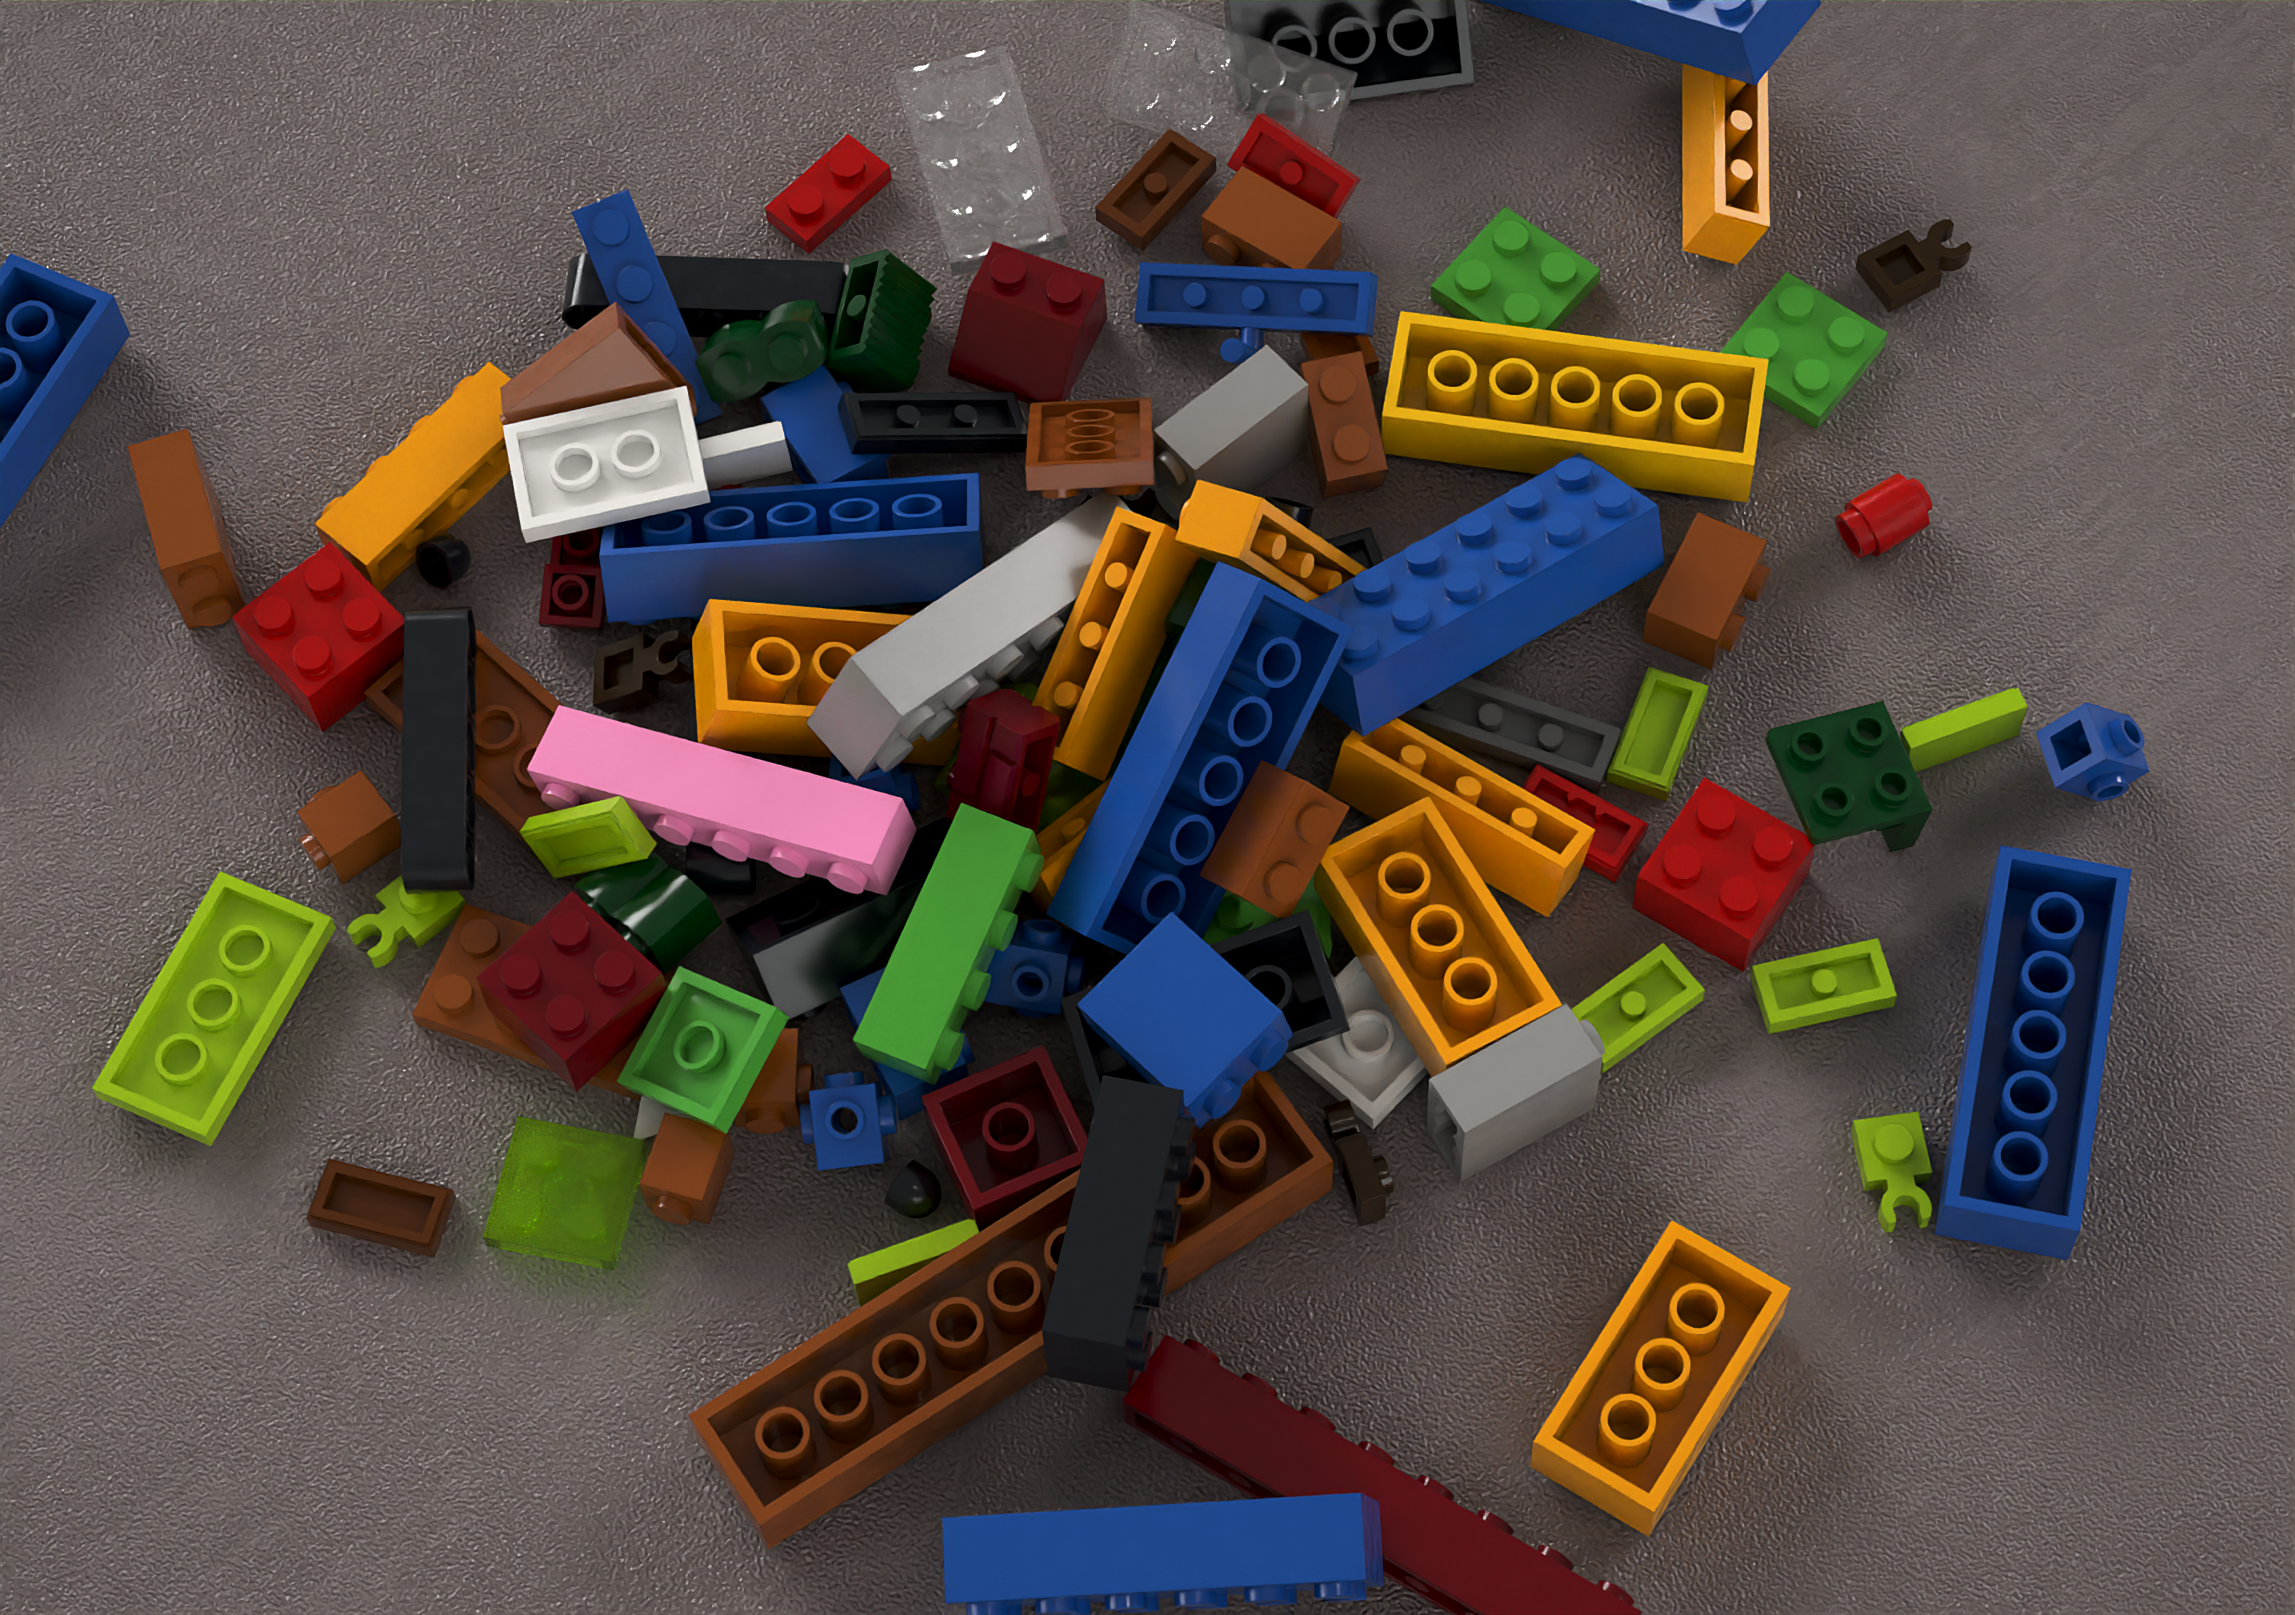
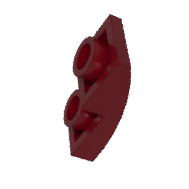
(574, 583)

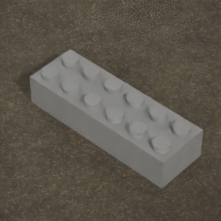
(960, 645)

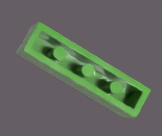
(950, 944)

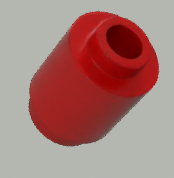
(1884, 516)

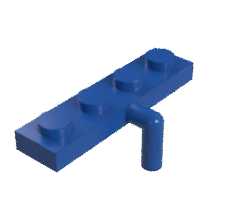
(637, 283)
(1255, 302)

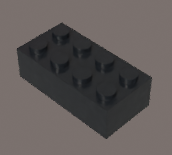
(1118, 1235)

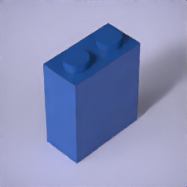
(1187, 1019)

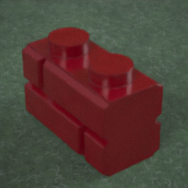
(1003, 758)

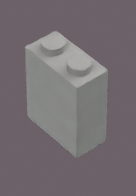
(1233, 431)
(1514, 1091)

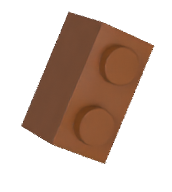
(1268, 227)
(1343, 425)
(1706, 590)
(1274, 840)

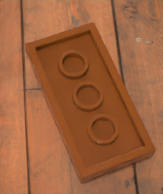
(1090, 446)
(509, 727)
(458, 1009)

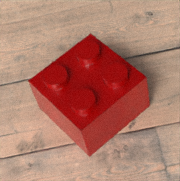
(323, 635)
(1723, 874)

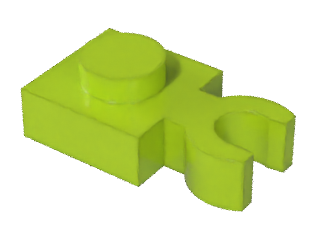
(404, 916)
(1894, 1159)

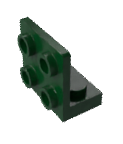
(1850, 776)

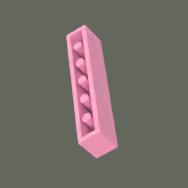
(726, 801)

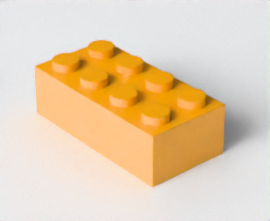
(771, 665)
(1431, 936)
(1659, 1378)

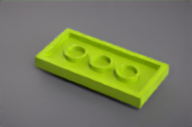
(214, 1008)

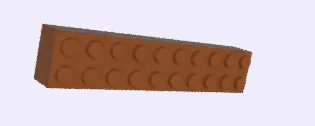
(973, 1325)

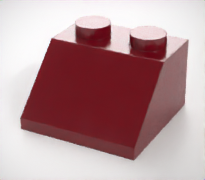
(1027, 326)

